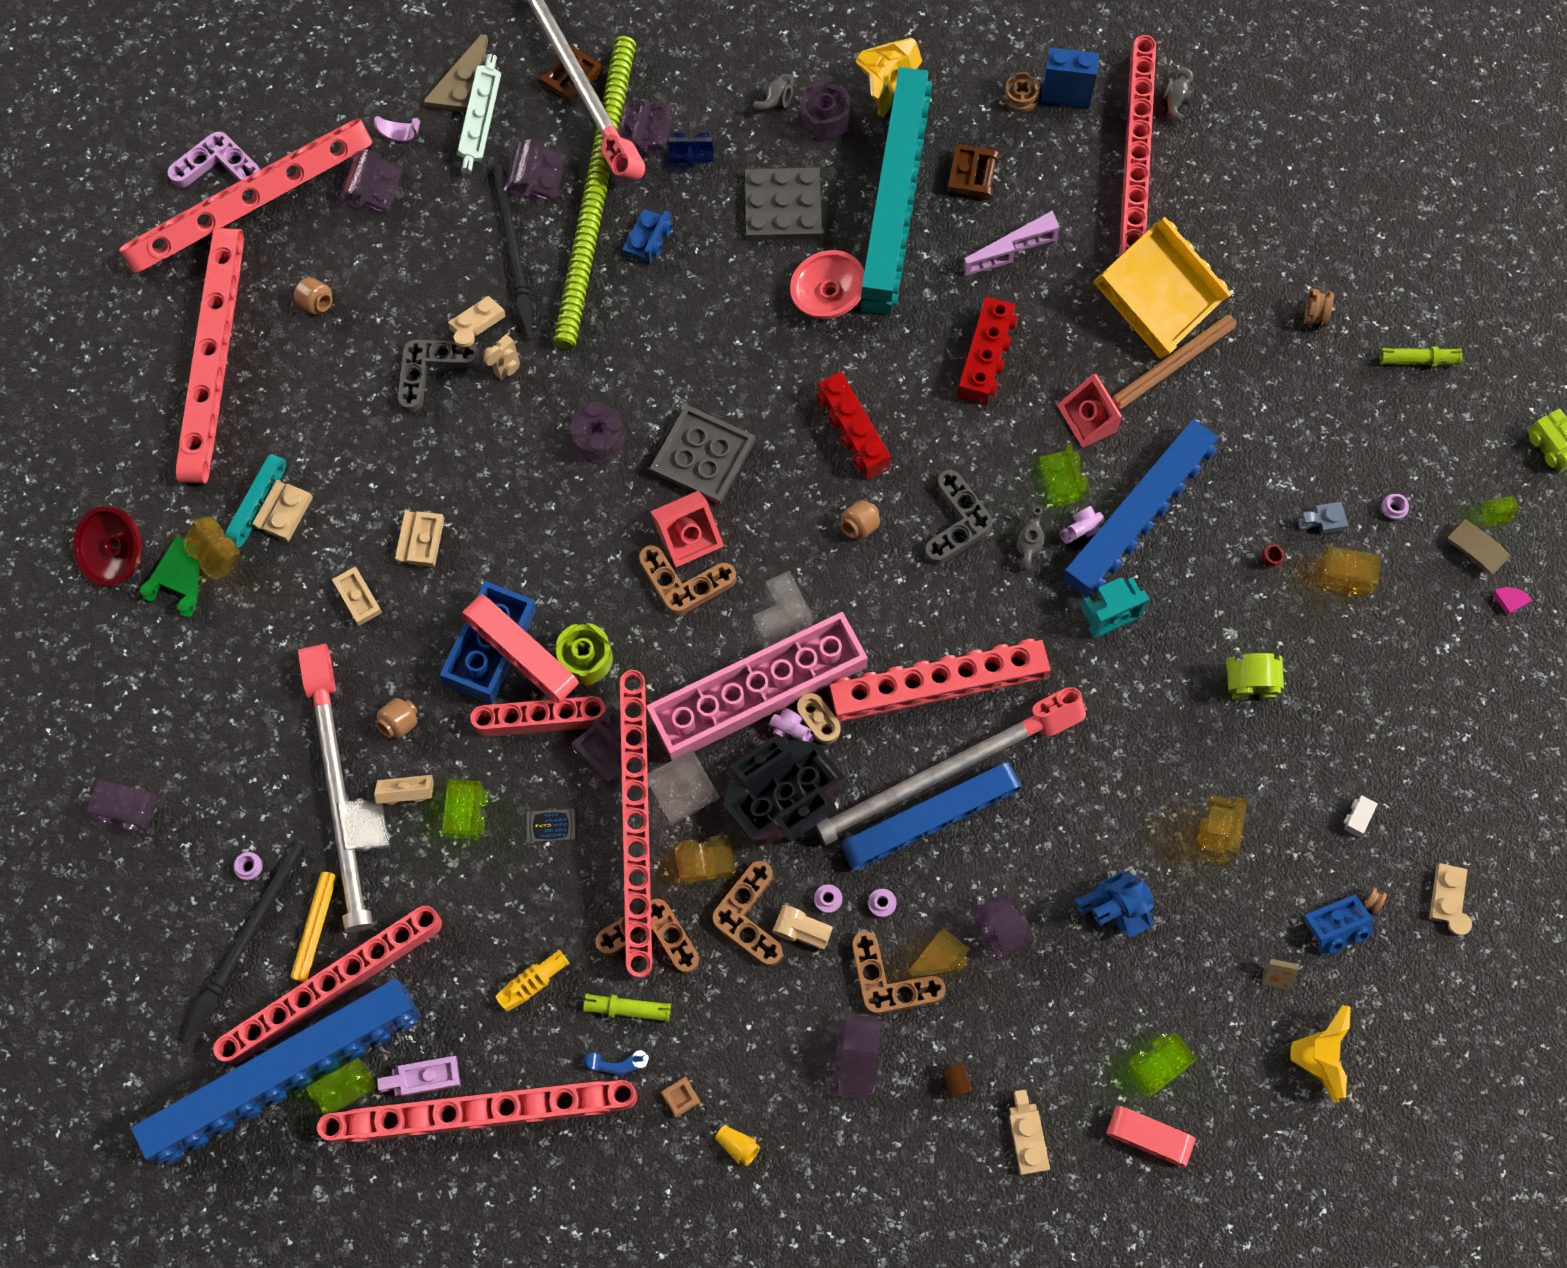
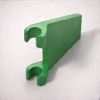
(178, 573)

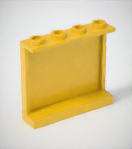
(1162, 287)

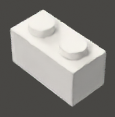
(1360, 816)

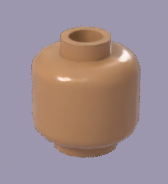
(313, 296)
(860, 519)
(396, 718)

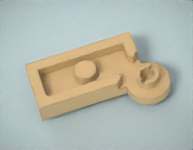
(475, 321)
(502, 357)
(1449, 898)

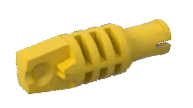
(530, 981)

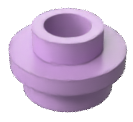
(1397, 500)
(242, 860)
(824, 906)
(882, 911)

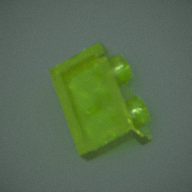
(1063, 477)
(342, 1086)

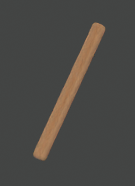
(1174, 361)

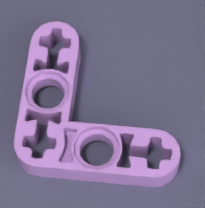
(220, 154)

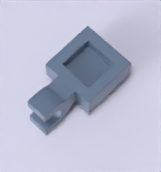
(1325, 517)

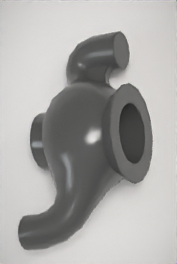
(777, 93)
(1178, 93)
(1031, 539)

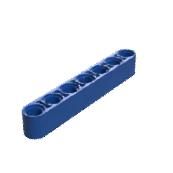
(930, 816)

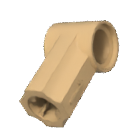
(795, 925)

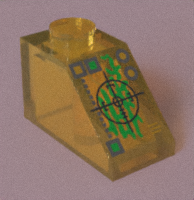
(940, 957)

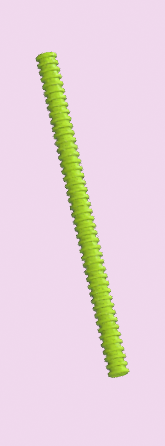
(593, 199)

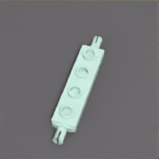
(479, 113)

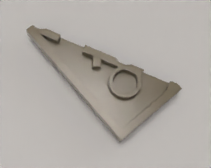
(455, 88)

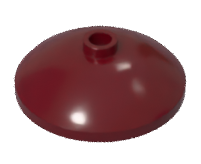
(107, 545)

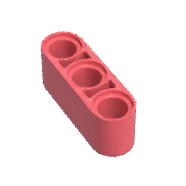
(1151, 1136)

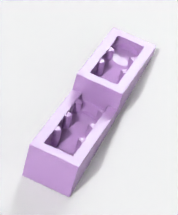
(1002, 251)

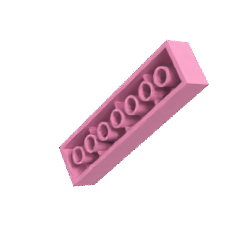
(757, 686)

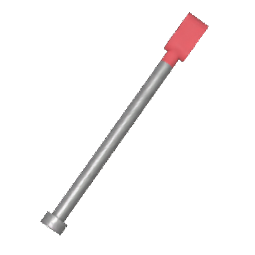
(619, 152)
(318, 683)
(1050, 717)

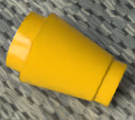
(738, 1145)

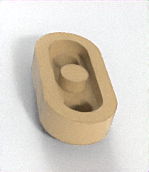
(819, 719)

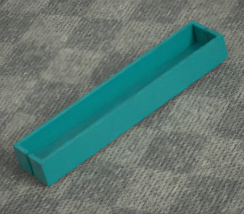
(896, 192)

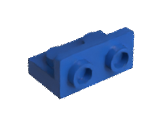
(647, 236)
(1340, 924)

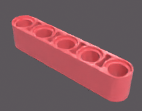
(519, 648)
(526, 711)

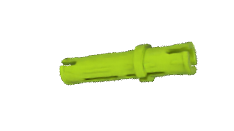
(1412, 356)
(626, 1007)

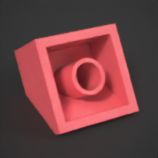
(687, 528)

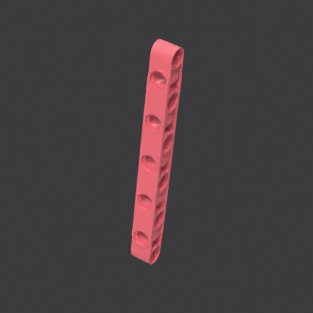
(228, 203)
(208, 371)
(476, 1111)

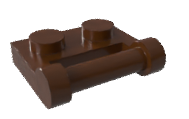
(564, 86)
(964, 171)

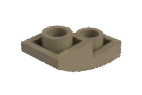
(1479, 546)

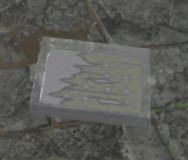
(362, 824)

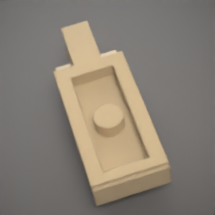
(1028, 1135)

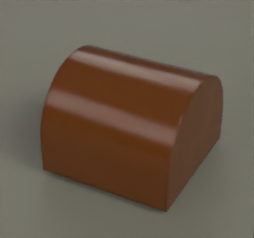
(957, 1080)

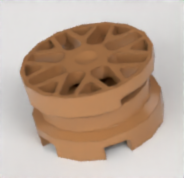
(1022, 92)
(1318, 308)

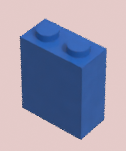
(1069, 77)

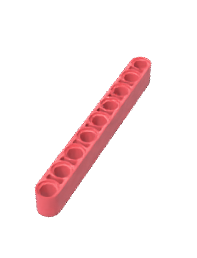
(314, 986)

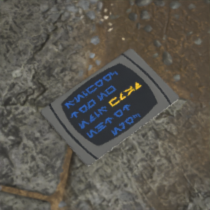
(550, 825)

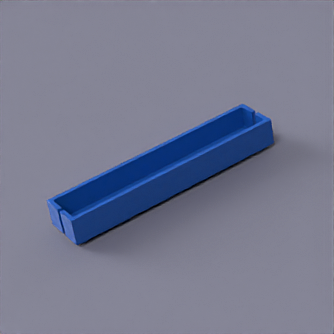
(276, 1073)

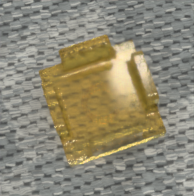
(1223, 830)

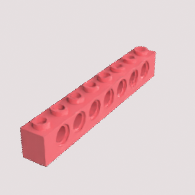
(955, 686)

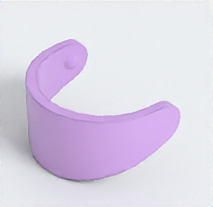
(397, 131)

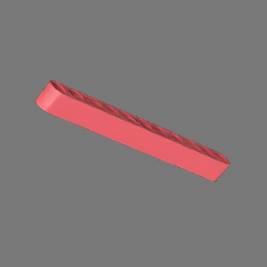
(1135, 145)
(635, 808)

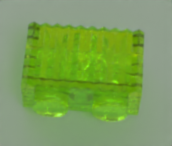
(463, 810)
(1161, 1064)

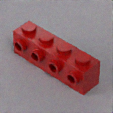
(986, 351)
(853, 425)

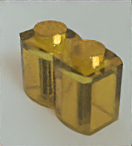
(211, 547)
(704, 860)

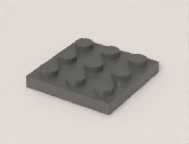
(783, 203)
(702, 454)

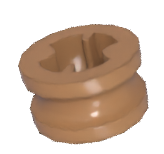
(1374, 901)

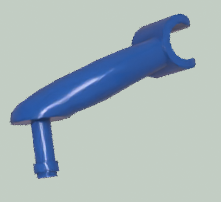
(633, 1062)

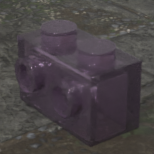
(122, 805)

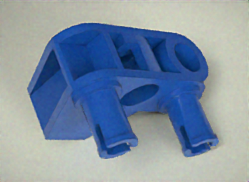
(1122, 899)

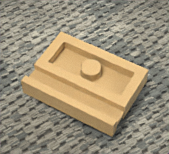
(282, 510)
(419, 538)

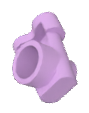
(1086, 523)
(789, 726)

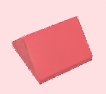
(1090, 412)

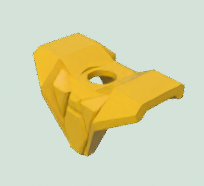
(879, 66)
(1321, 1054)

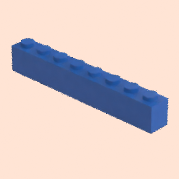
(1140, 508)

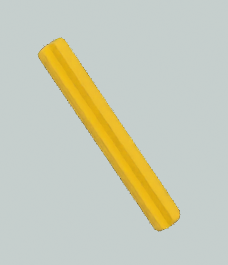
(313, 927)

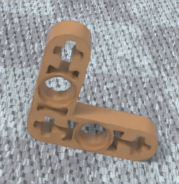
(677, 589)
(739, 911)
(659, 927)
(880, 986)

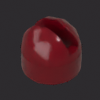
(1275, 557)

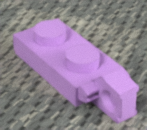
(422, 1077)

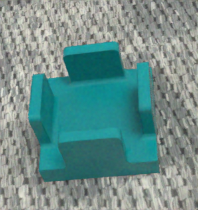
(1119, 606)

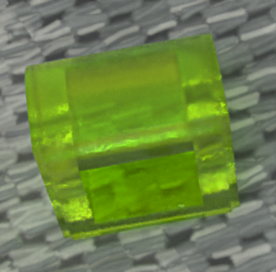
(1499, 510)

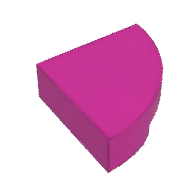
(1511, 599)

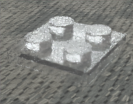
(682, 787)

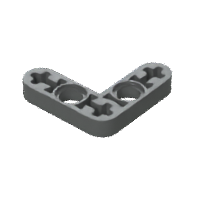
(425, 359)
(965, 525)

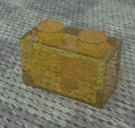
(1349, 570)

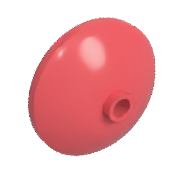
(825, 274)

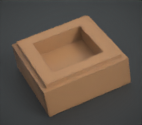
(680, 1097)

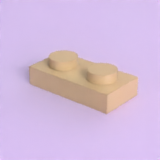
(357, 596)
(404, 789)

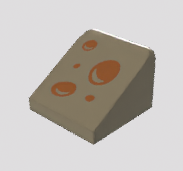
(1279, 974)

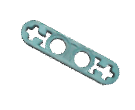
(242, 521)

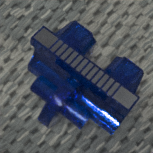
(691, 148)

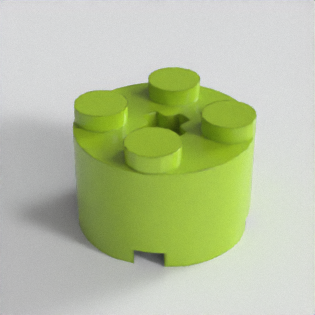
(585, 639)
(1255, 675)

